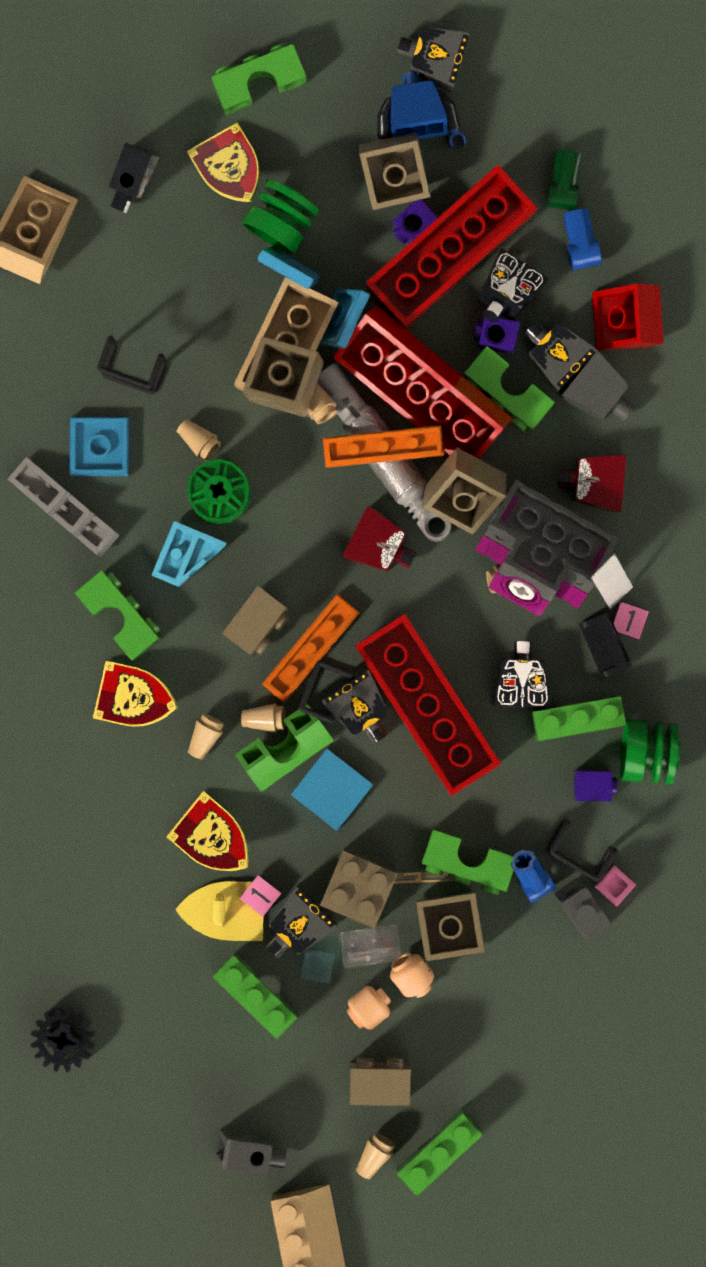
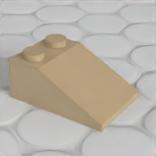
(33, 228)

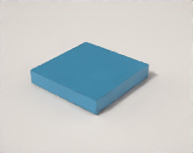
(289, 267)
(345, 317)
(99, 446)
(331, 789)

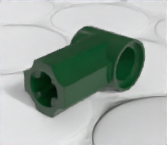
(563, 188)

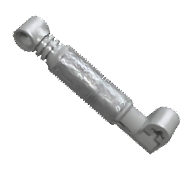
(400, 476)

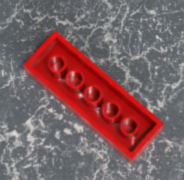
(451, 247)
(421, 384)
(427, 705)

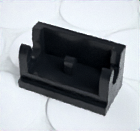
(605, 645)

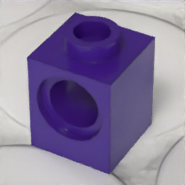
(418, 210)
(507, 344)
(594, 785)

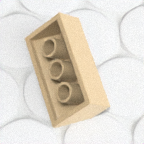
(296, 318)
(307, 1228)

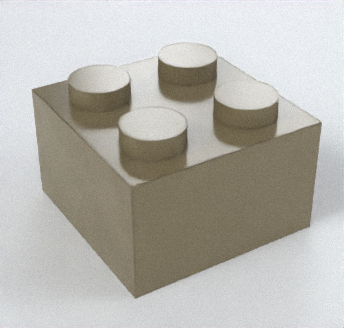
(394, 170)
(283, 376)
(465, 491)
(256, 621)
(358, 888)
(450, 926)
(380, 1082)

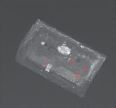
(370, 946)

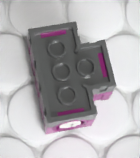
(543, 550)

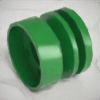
(279, 218)
(224, 508)
(649, 752)

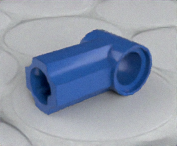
(582, 247)
(532, 877)

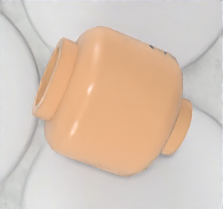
(411, 975)
(369, 1007)

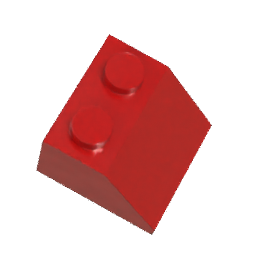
(628, 317)

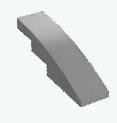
(63, 507)

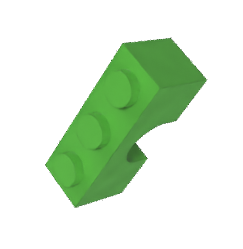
(280, 65)
(525, 409)
(104, 593)
(578, 718)
(270, 763)
(442, 856)
(255, 996)
(445, 1148)

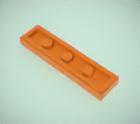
(383, 446)
(310, 648)

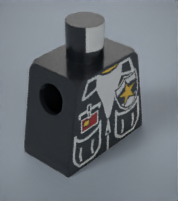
(141, 166)
(510, 287)
(522, 680)

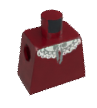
(597, 481)
(378, 543)

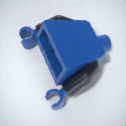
(418, 109)

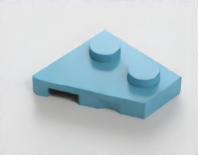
(185, 554)

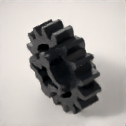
(49, 1036)

